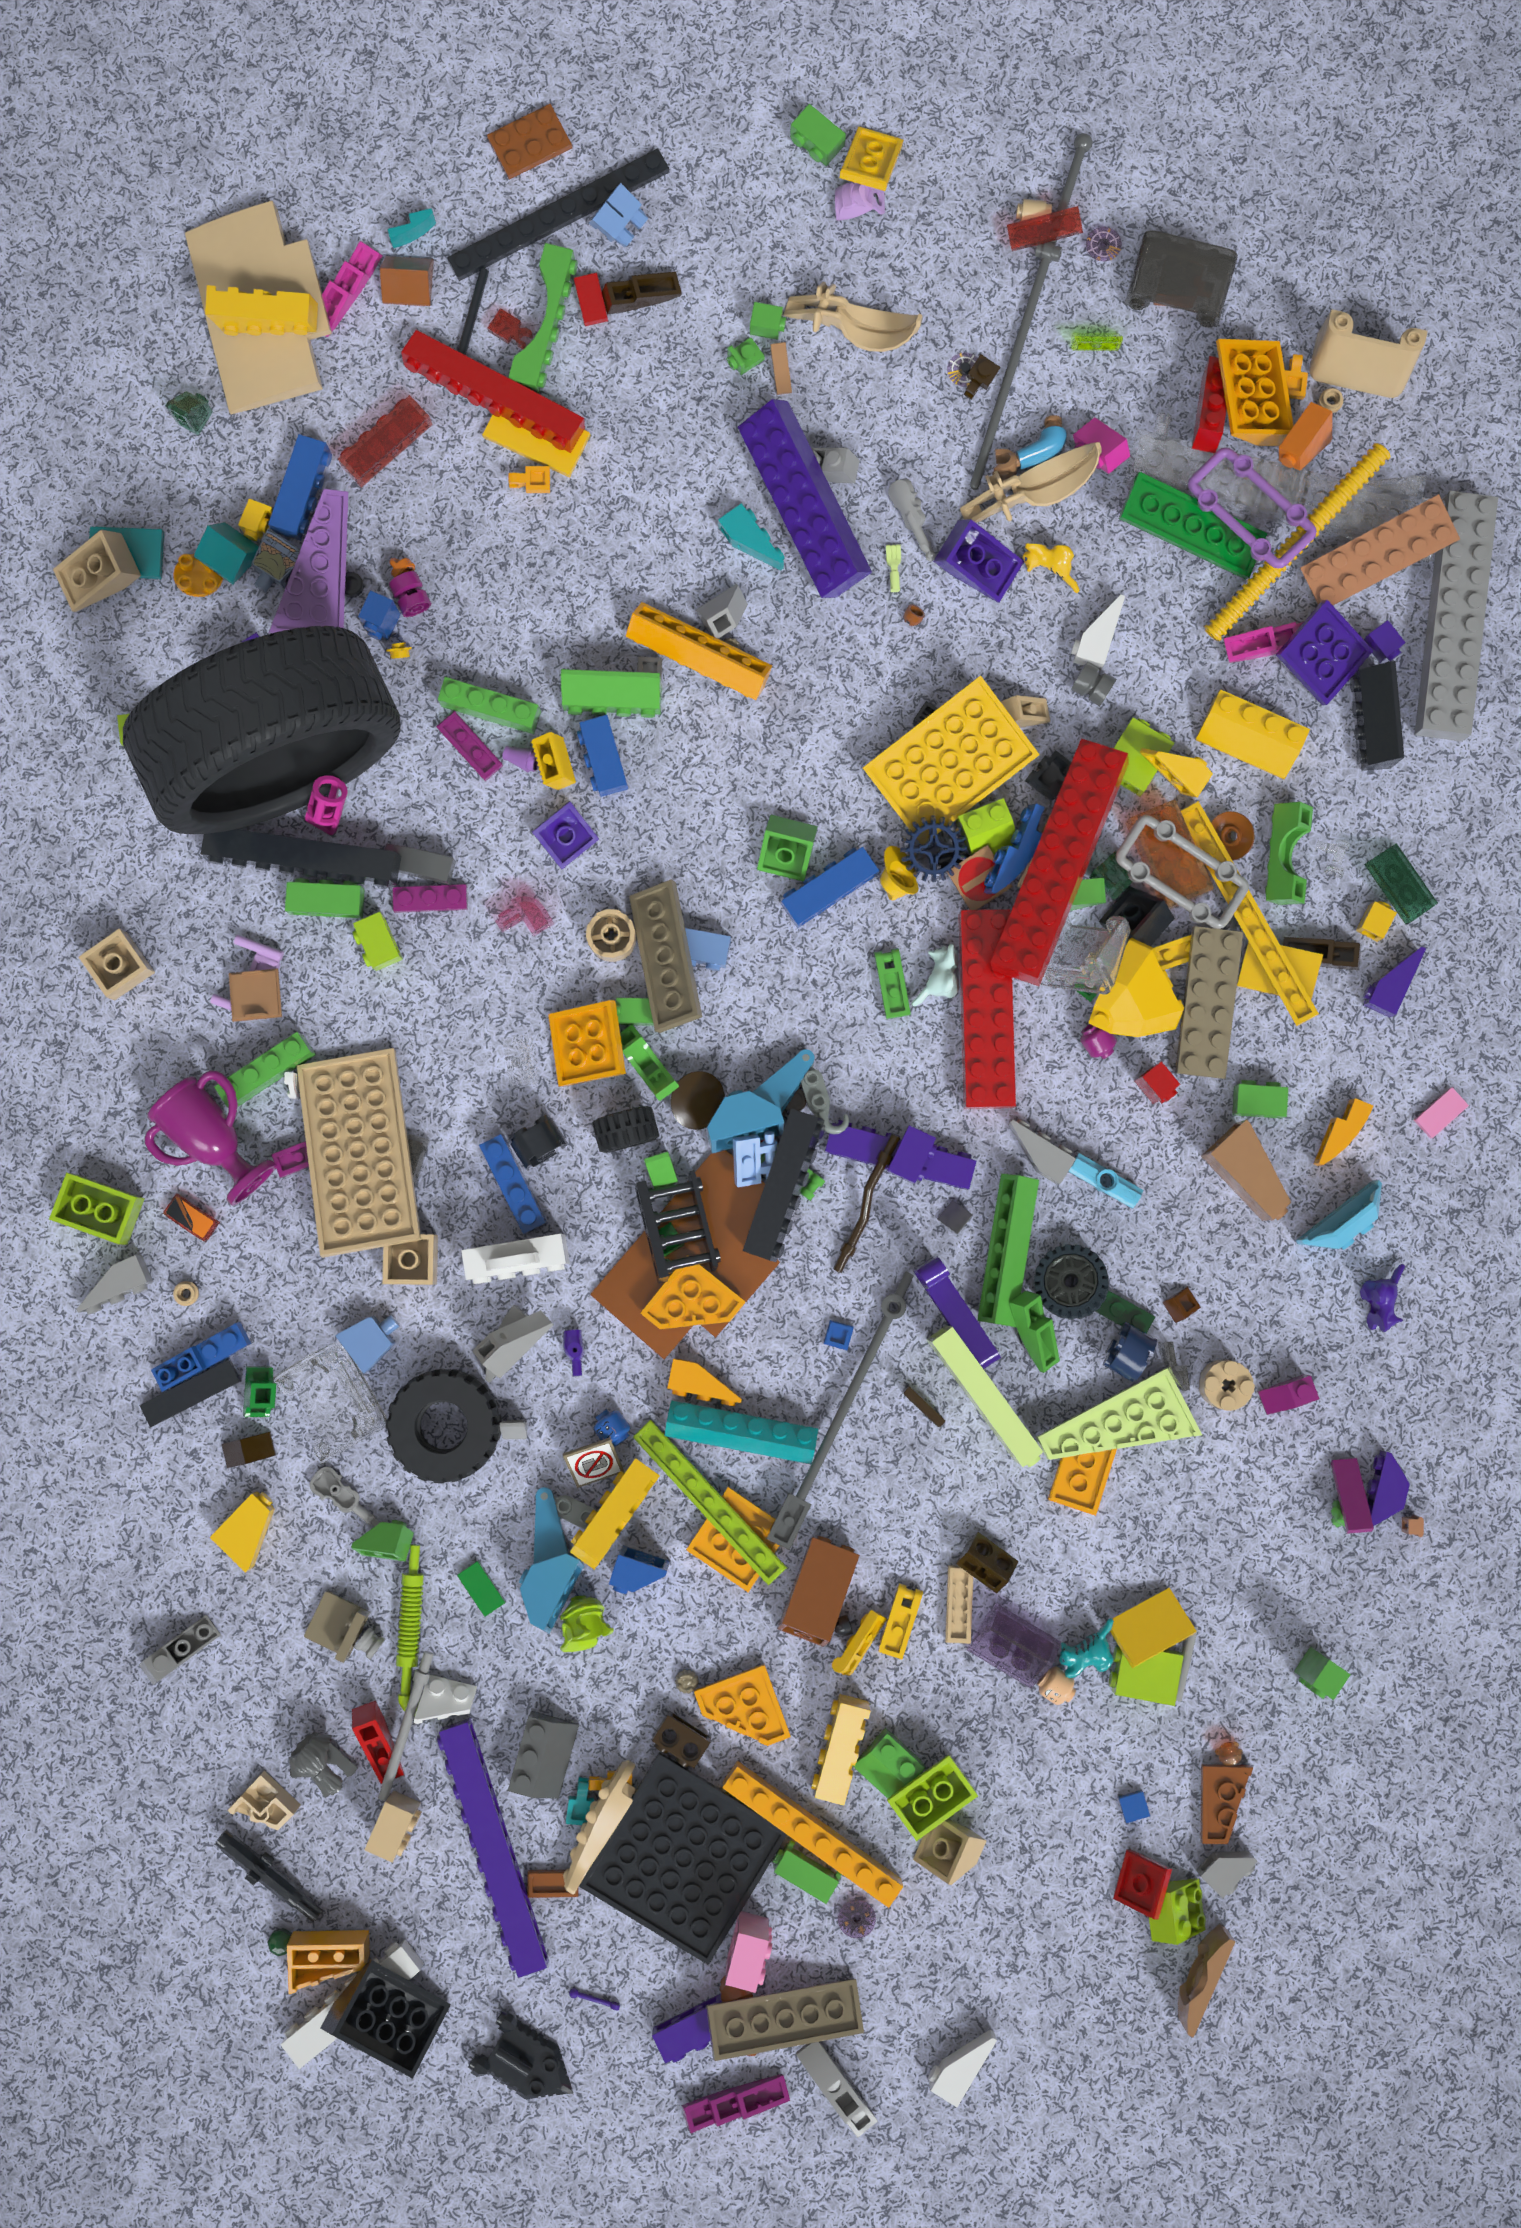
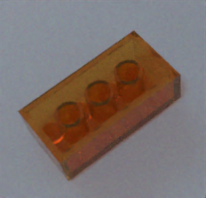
(1168, 860)

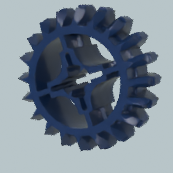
(932, 836)

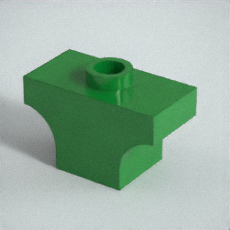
(259, 1391)

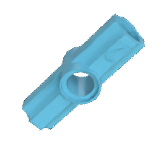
(1119, 1189)

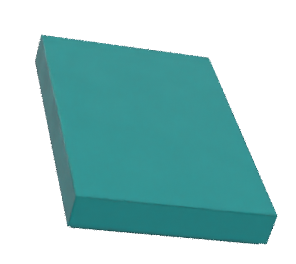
(145, 547)

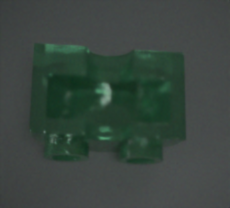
(1115, 877)

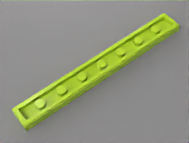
(710, 1502)

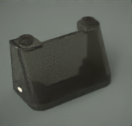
(1181, 276)

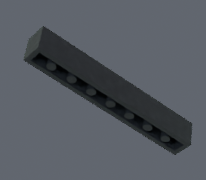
(302, 855)

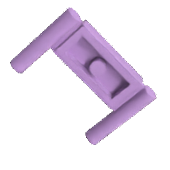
(264, 959)

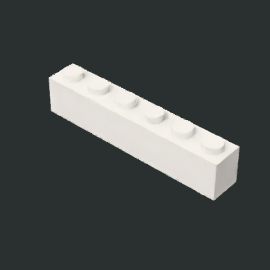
(307, 2039)

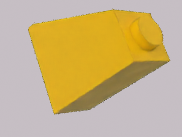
(245, 1530)

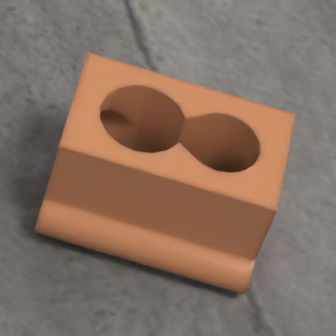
(1415, 1525)

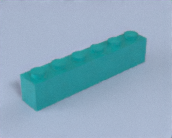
(741, 1432)

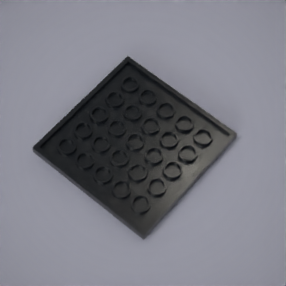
(683, 1858)

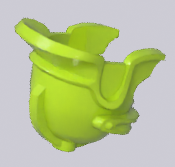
(583, 1624)

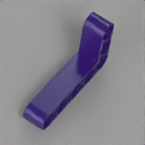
(935, 1280)

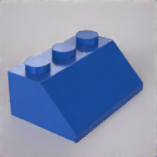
(636, 1570)

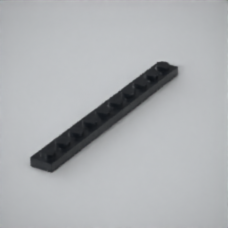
(556, 215)

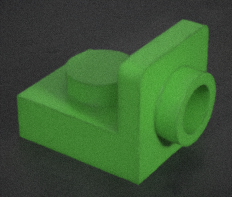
(744, 356)

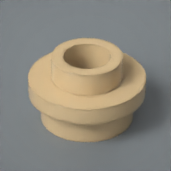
(1334, 394)
(178, 1293)

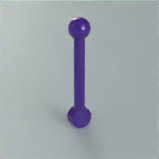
(574, 1993)

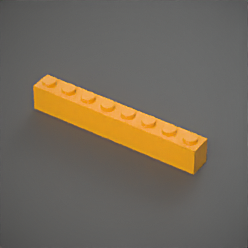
(813, 1834)

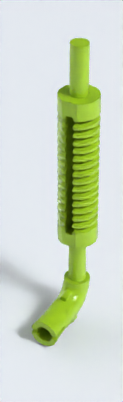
(409, 1624)

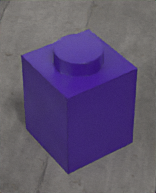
(1385, 642)

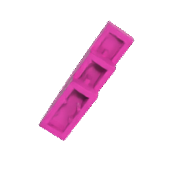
(349, 283)
(1259, 642)

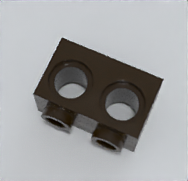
(987, 1562)
(686, 1734)

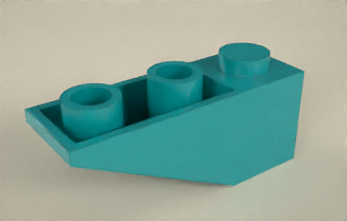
(745, 535)

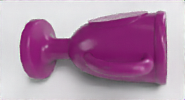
(205, 1132)

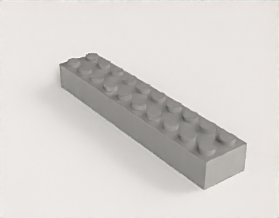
(1456, 620)

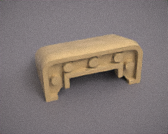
(1363, 361)

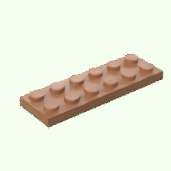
(1381, 552)

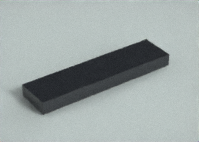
(190, 1393)

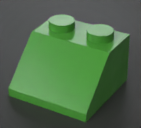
(787, 848)
(888, 1764)

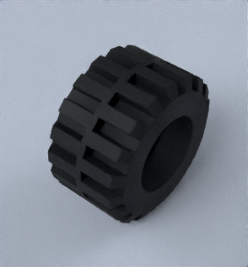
(625, 1129)

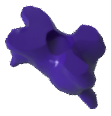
(1382, 1297)

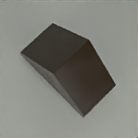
(248, 1449)

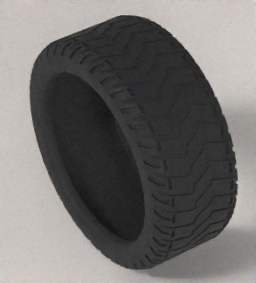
(258, 727)

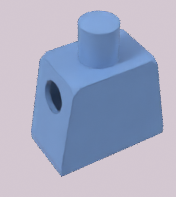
(368, 1341)

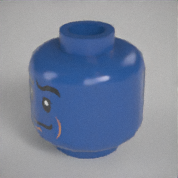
(612, 1426)

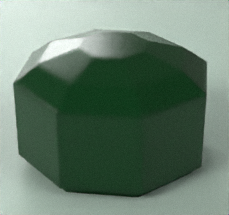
(278, 1941)

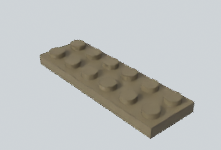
(665, 956)
(1209, 1002)
(784, 2019)

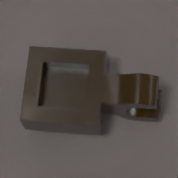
(981, 375)

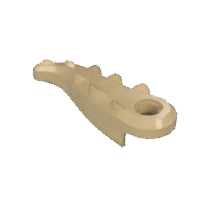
(601, 1822)

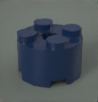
(1129, 1352)

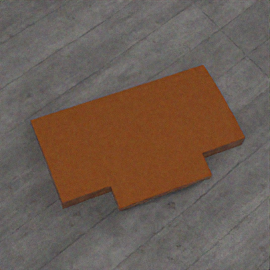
(729, 1217)

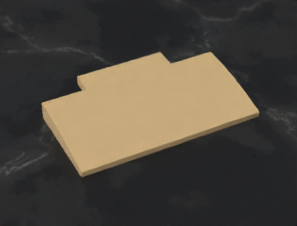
(251, 254)

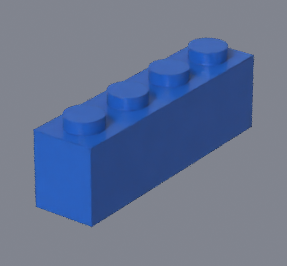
(300, 487)
(829, 887)
(513, 1184)

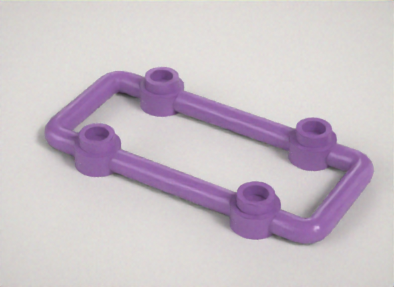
(1260, 547)

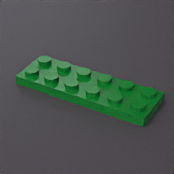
(1182, 523)

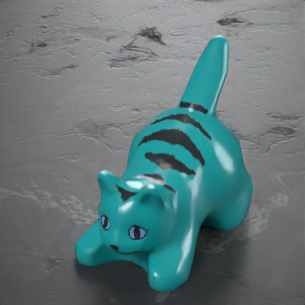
(1091, 1651)

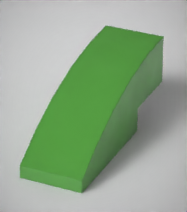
(1035, 1330)

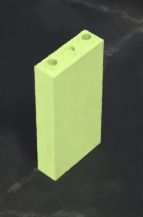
(985, 1396)

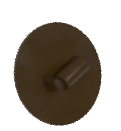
(696, 1099)

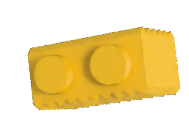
(553, 761)

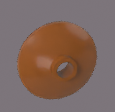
(1233, 821)

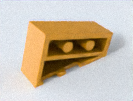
(325, 1955)

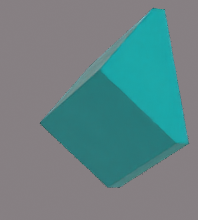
(226, 551)

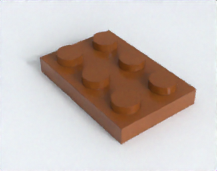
(529, 141)

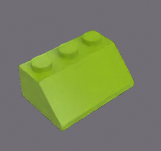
(932, 1797)

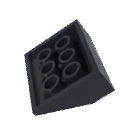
(386, 2018)

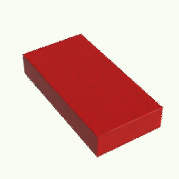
(590, 299)

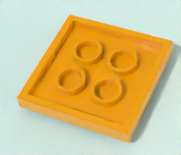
(587, 1043)
(719, 1554)

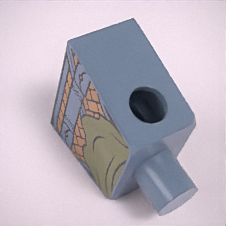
(274, 561)

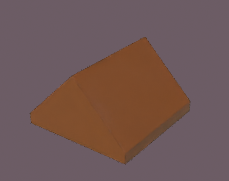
(406, 280)

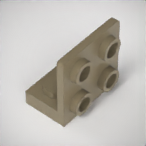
(337, 1625)

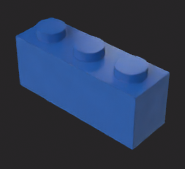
(602, 756)

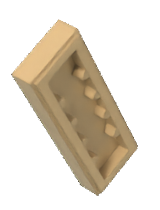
(958, 1605)

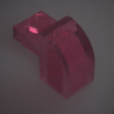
(526, 909)

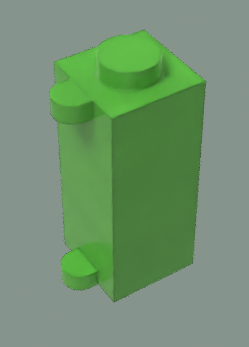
(634, 1011)
(805, 1873)

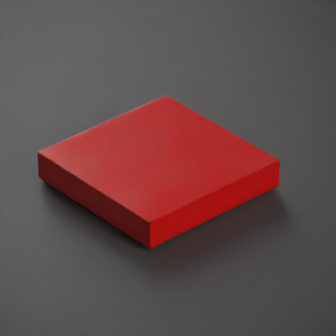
(1142, 1884)

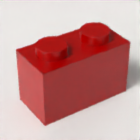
(1158, 1083)

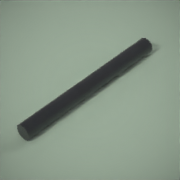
(473, 311)

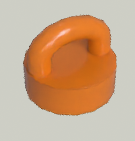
(401, 566)

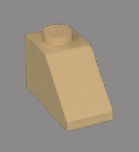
(1027, 710)

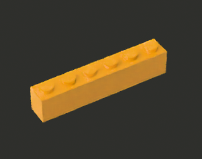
(698, 650)

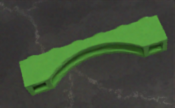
(529, 365)

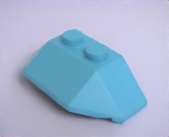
(1347, 1220)

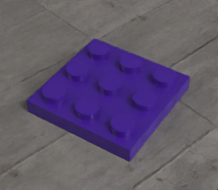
(1324, 652)

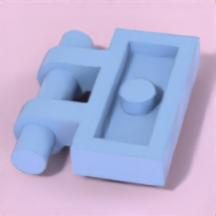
(747, 1158)

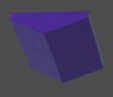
(565, 835)

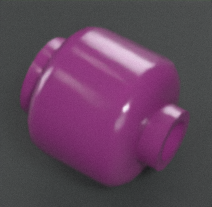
(1098, 1042)

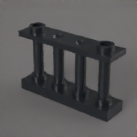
(658, 1243)

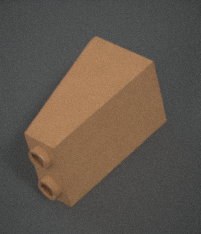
(1248, 1171)

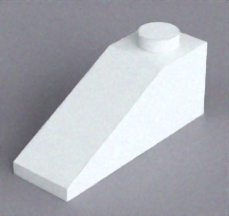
(1097, 638)
(959, 2069)

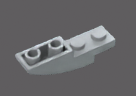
(836, 2088)

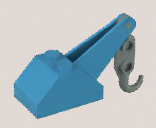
(763, 1108)
(554, 1571)

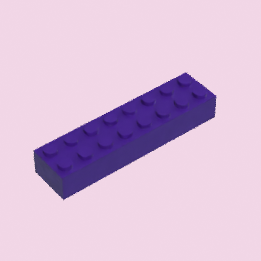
(804, 499)

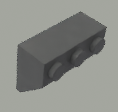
(543, 1756)

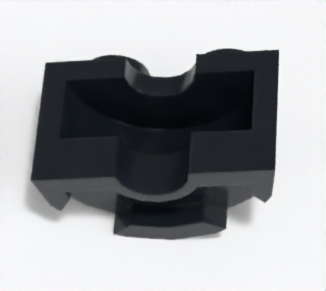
(1050, 775)

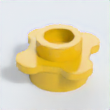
(399, 650)

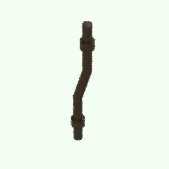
(884, 1158)

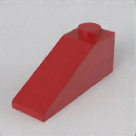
(374, 1738)

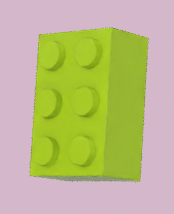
(96, 1208)

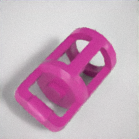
(326, 811)

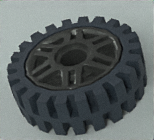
(1068, 1262)

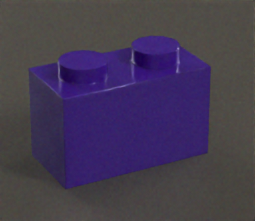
(912, 1154)

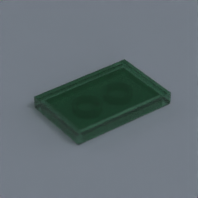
(1401, 884)

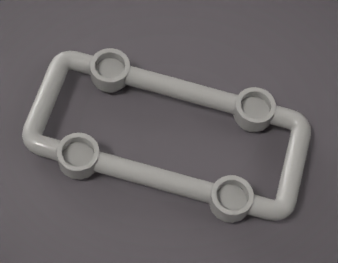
(1140, 871)

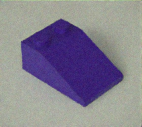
(978, 560)

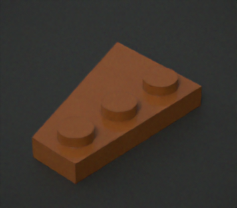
(1220, 1798)

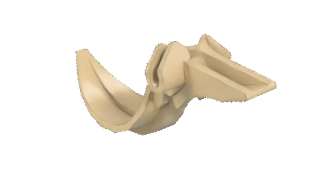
(860, 325)
(1039, 485)

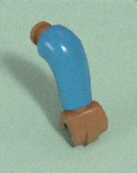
(1046, 447)

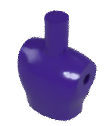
(571, 1342)

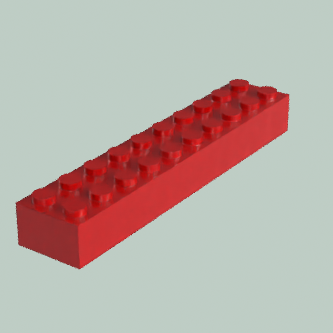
(1060, 862)

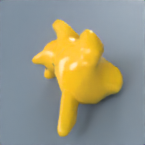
(1055, 559)

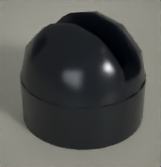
(843, 1626)

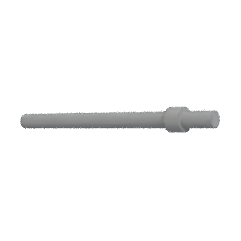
(420, 1679)

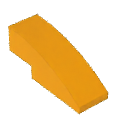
(1343, 1131)

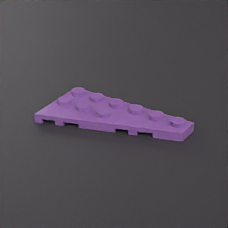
(318, 577)

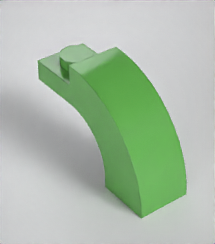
(647, 1063)

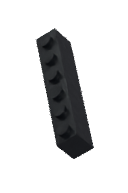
(784, 1185)

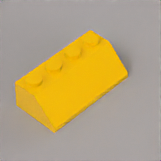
(1252, 734)

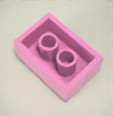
(748, 1952)

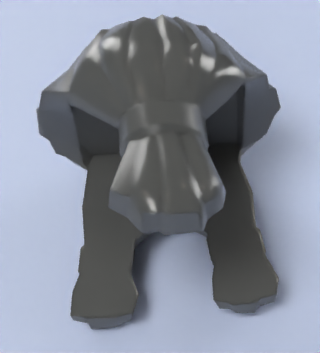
(311, 1761)

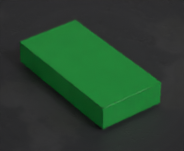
(481, 1588)

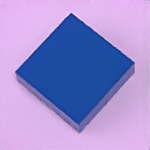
(838, 1335)
(1134, 1806)

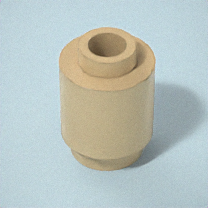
(1032, 208)

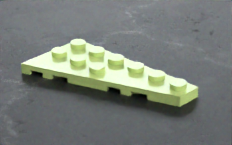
(1134, 1417)

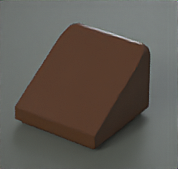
(1181, 1305)

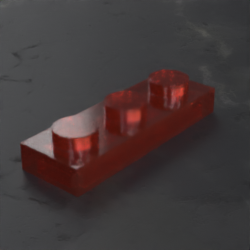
(1045, 228)

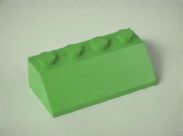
(611, 692)

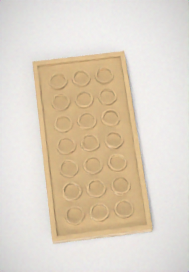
(358, 1153)

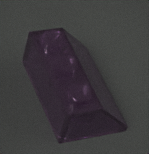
(1014, 1646)

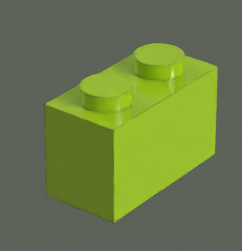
(377, 941)

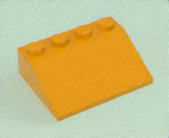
(1255, 390)

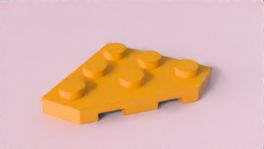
(692, 1299)
(745, 1705)

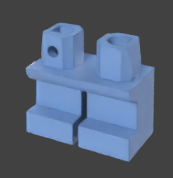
(616, 213)

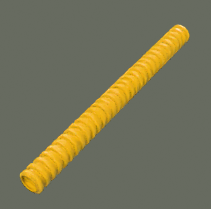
(1319, 517)

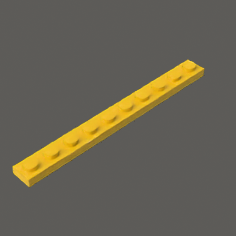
(1253, 922)

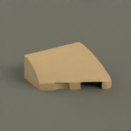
(266, 1802)

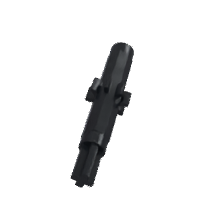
(261, 1870)

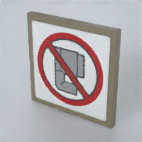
(593, 1462)

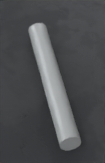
(1187, 1655)

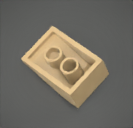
(96, 570)

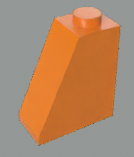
(1307, 437)

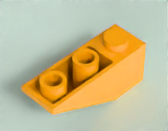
(695, 1379)

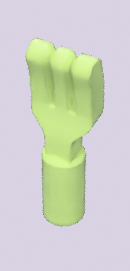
(893, 559)

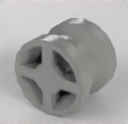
(369, 1643)

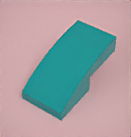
(420, 224)

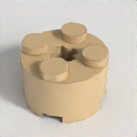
(622, 944)
(1240, 1385)

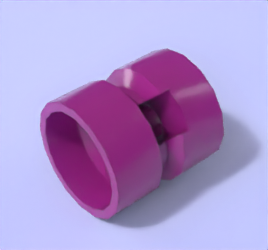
(410, 601)

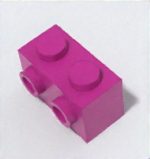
(1113, 445)

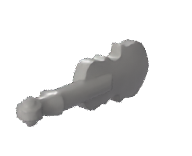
(903, 497)
(328, 1484)

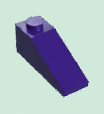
(1390, 989)

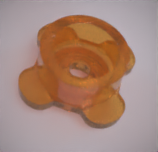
(1229, 1753)

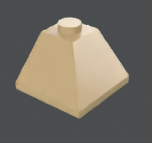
(949, 1851)

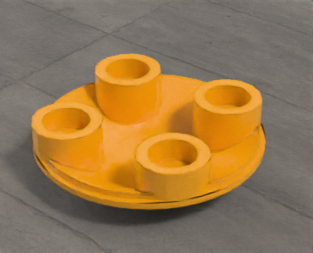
(194, 577)

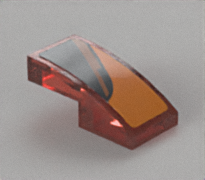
(191, 1217)

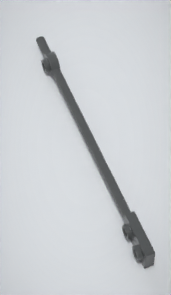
(795, 1507)

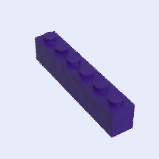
(865, 1146)

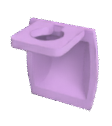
(857, 199)

